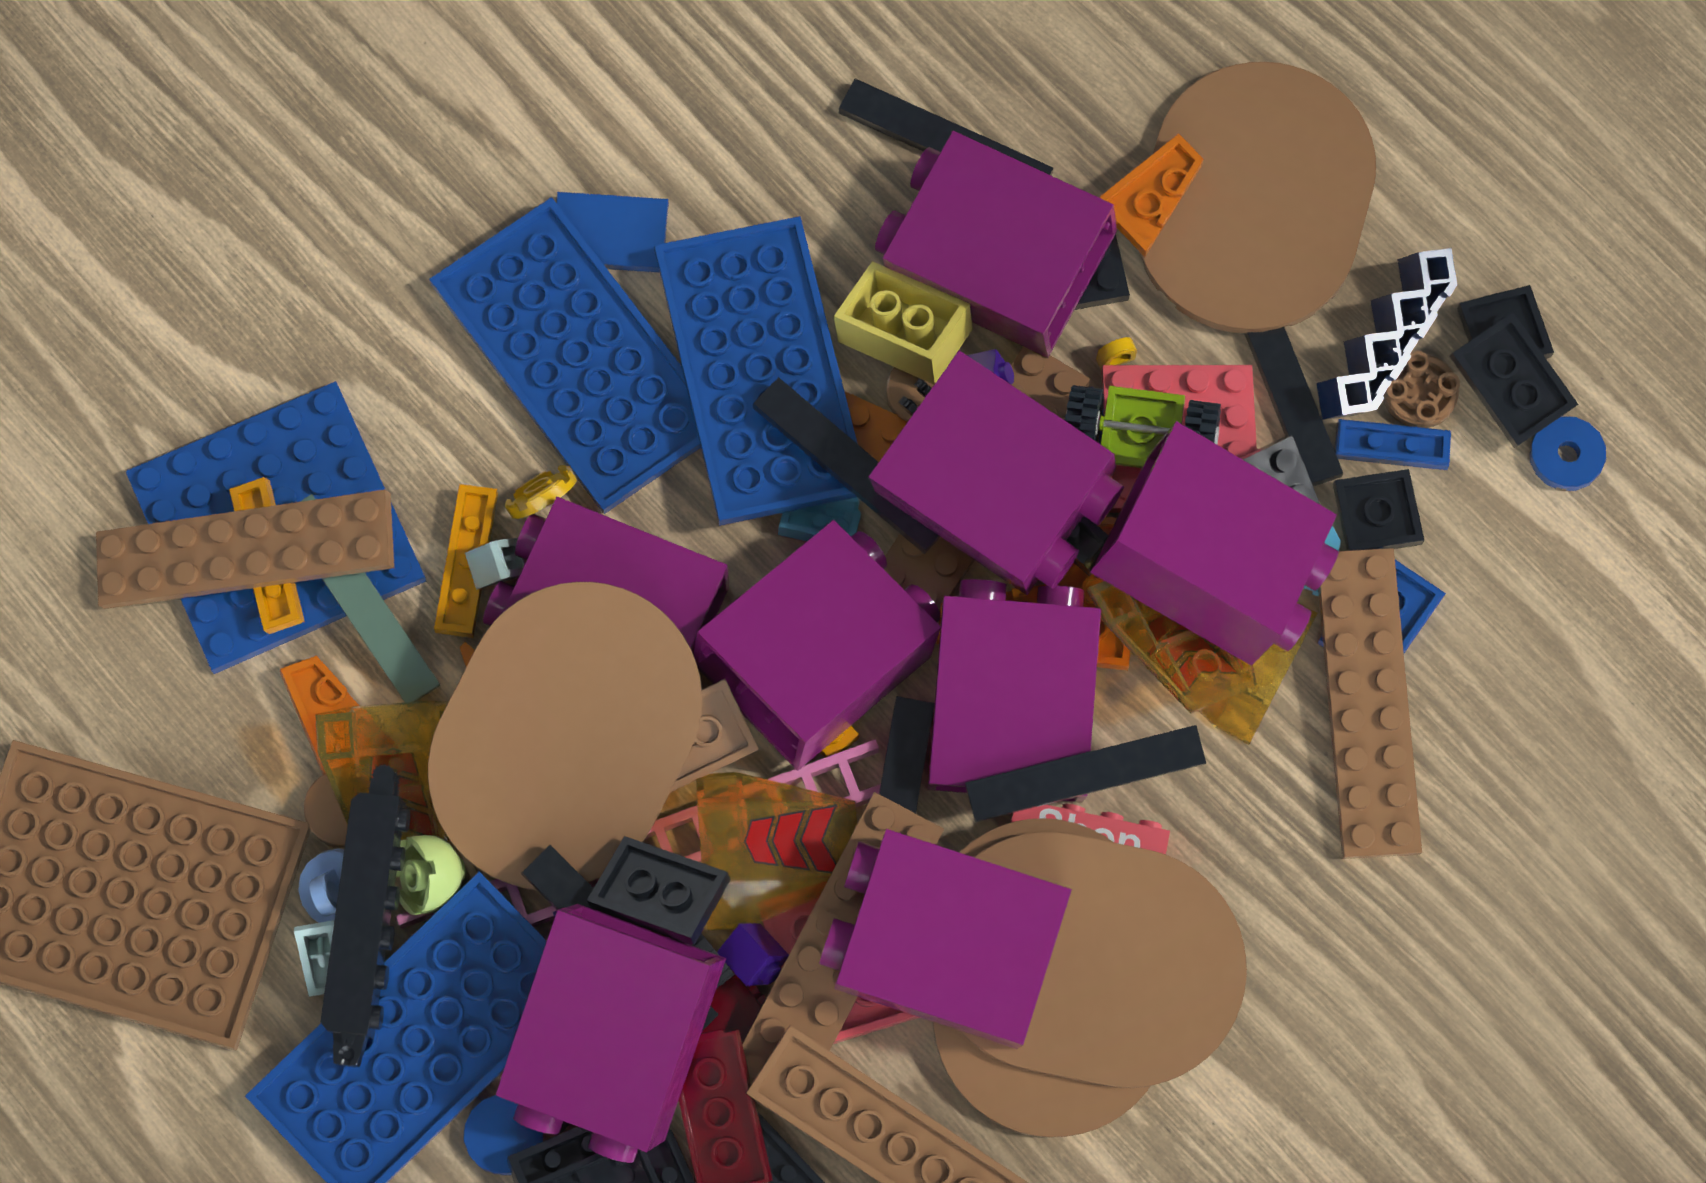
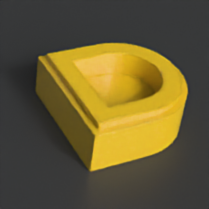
(1117, 352)

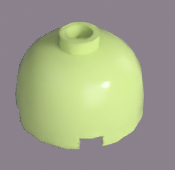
(429, 874)

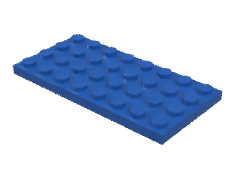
(740, 319)
(574, 353)
(442, 1041)

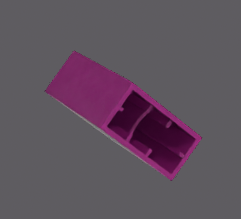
(999, 239)
(997, 475)
(1218, 546)
(591, 547)
(818, 642)
(1011, 682)
(947, 937)
(609, 1031)

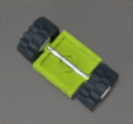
(1137, 419)

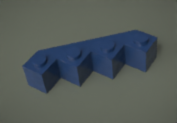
(1399, 324)

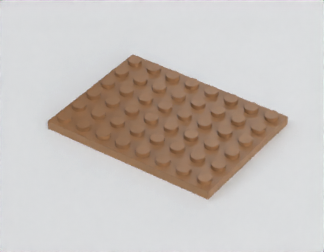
(138, 893)

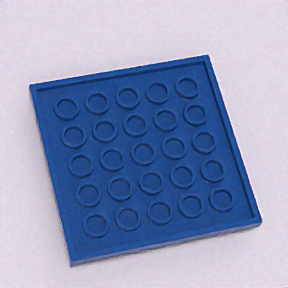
(303, 451)

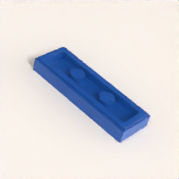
(1393, 444)

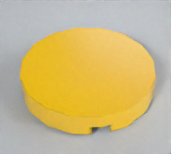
(540, 492)

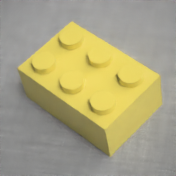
(903, 322)

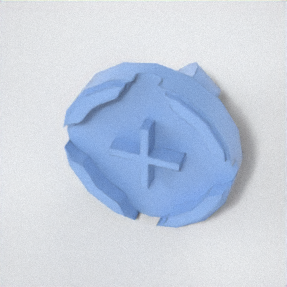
(320, 885)

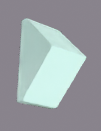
(494, 563)
(314, 952)

